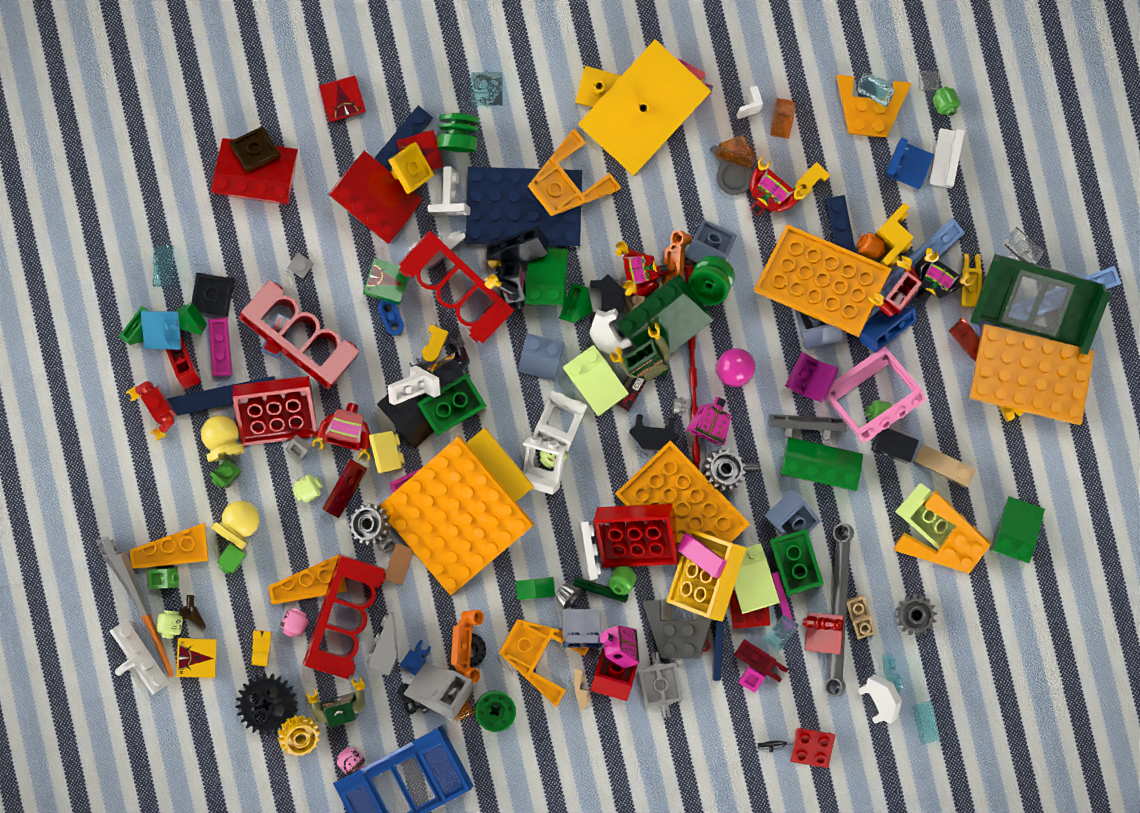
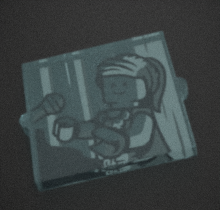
(486, 88)

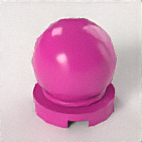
(735, 367)

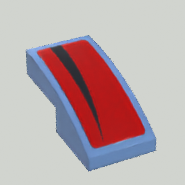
(278, 324)

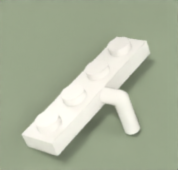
(138, 658)

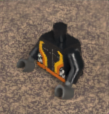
(450, 367)

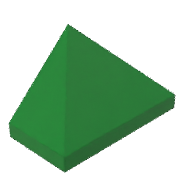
(577, 304)
(133, 331)

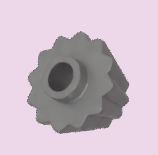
(568, 595)

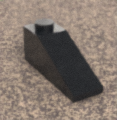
(519, 247)

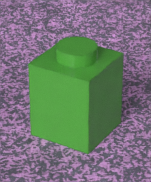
(231, 559)

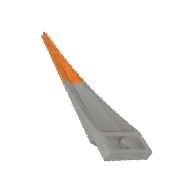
(124, 572)

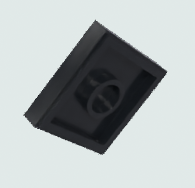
(212, 294)

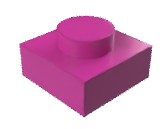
(751, 679)

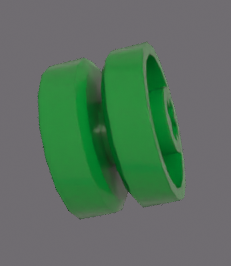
(712, 280)

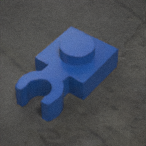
(413, 660)

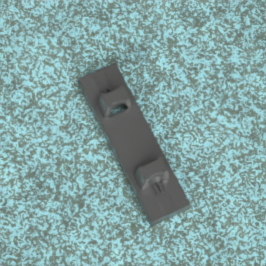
(792, 422)

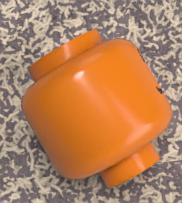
(871, 246)

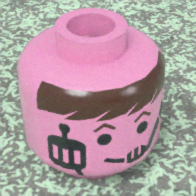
(294, 622)
(350, 760)

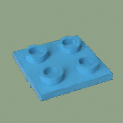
(161, 330)

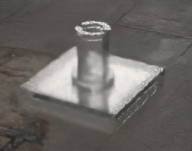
(1022, 247)

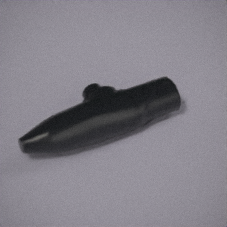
(771, 745)

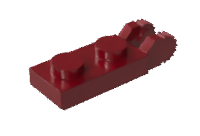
(758, 659)

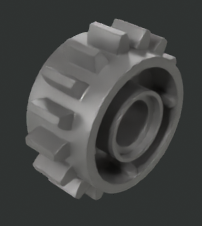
(717, 477)
(379, 526)
(906, 620)

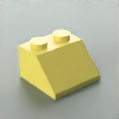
(386, 451)

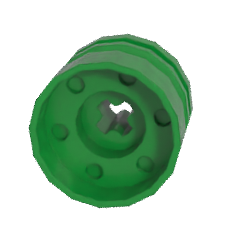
(458, 130)
(494, 722)

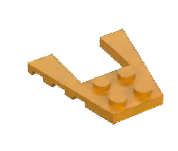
(557, 190)
(960, 549)
(523, 650)

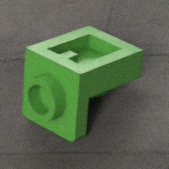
(225, 474)
(163, 578)

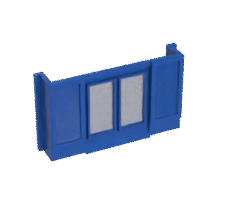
(408, 779)

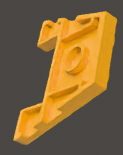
(867, 116)

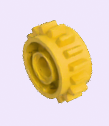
(294, 727)

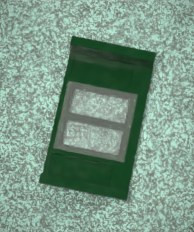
(1041, 302)

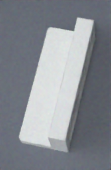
(754, 103)
(946, 158)

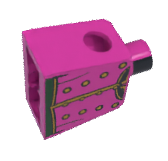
(711, 422)
(621, 645)

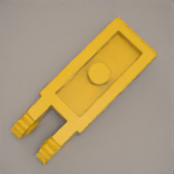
(970, 294)

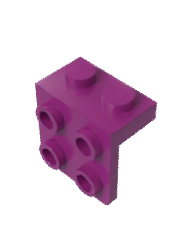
(811, 378)

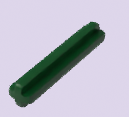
(599, 589)

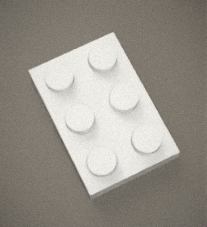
(590, 550)

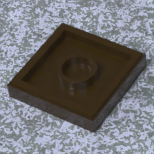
(254, 149)

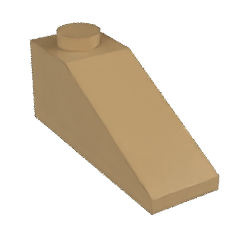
(945, 465)

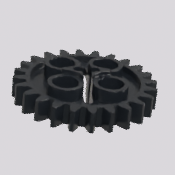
(261, 688)

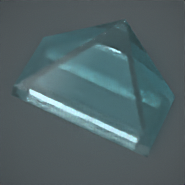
(876, 89)

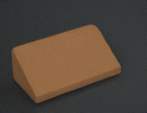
(399, 564)

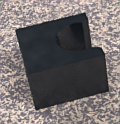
(895, 445)

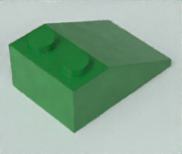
(547, 279)
(453, 406)
(1018, 530)
(796, 563)

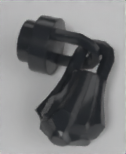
(406, 700)

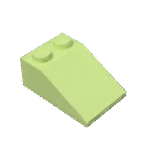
(595, 380)
(924, 521)
(754, 581)

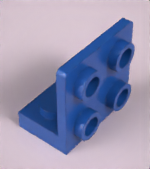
(909, 164)

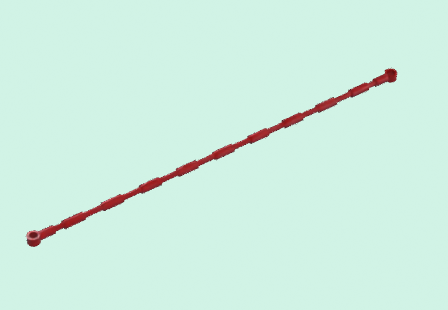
(693, 384)

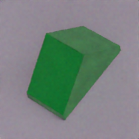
(191, 319)
(535, 588)

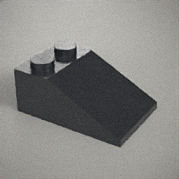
(408, 418)

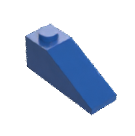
(885, 328)

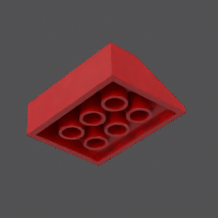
(266, 184)
(375, 197)
(275, 410)
(636, 535)

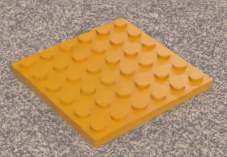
(456, 515)

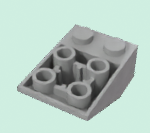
(386, 650)
(440, 690)

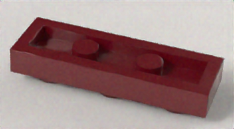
(344, 488)

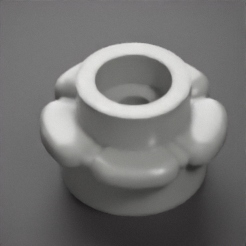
(678, 406)
(387, 545)

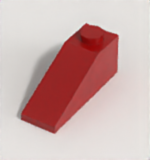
(183, 366)

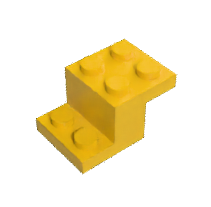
(895, 236)

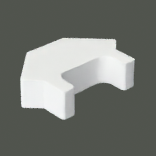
(605, 334)
(885, 698)

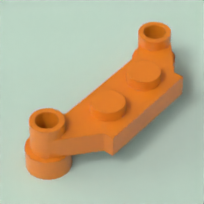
(675, 254)
(462, 644)

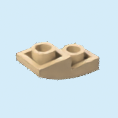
(860, 617)
(581, 694)

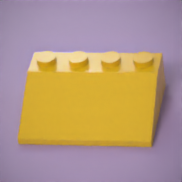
(500, 464)
(697, 589)

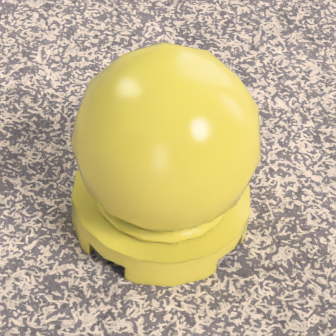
(221, 437)
(238, 521)

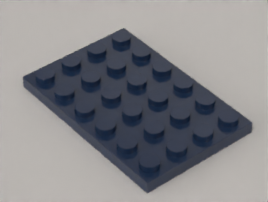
(506, 206)

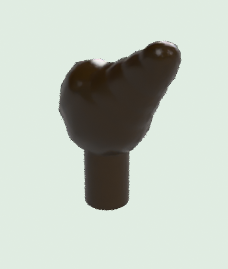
(191, 612)

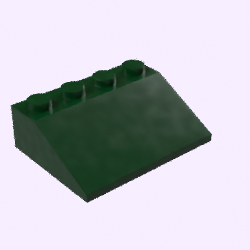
(673, 309)

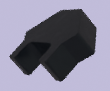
(611, 295)
(653, 437)

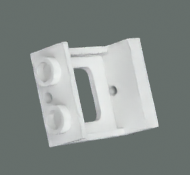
(549, 433)
(543, 479)

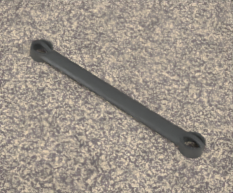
(839, 604)

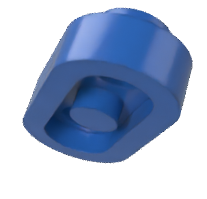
(391, 317)

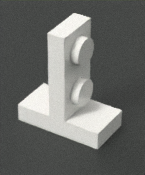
(450, 197)
(418, 383)

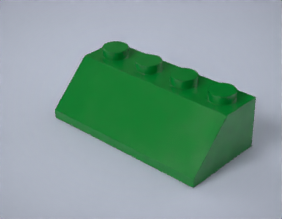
(822, 464)

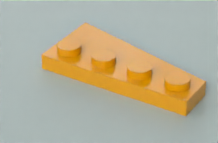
(179, 548)
(306, 584)

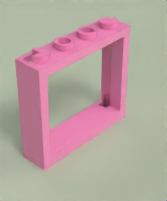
(861, 373)

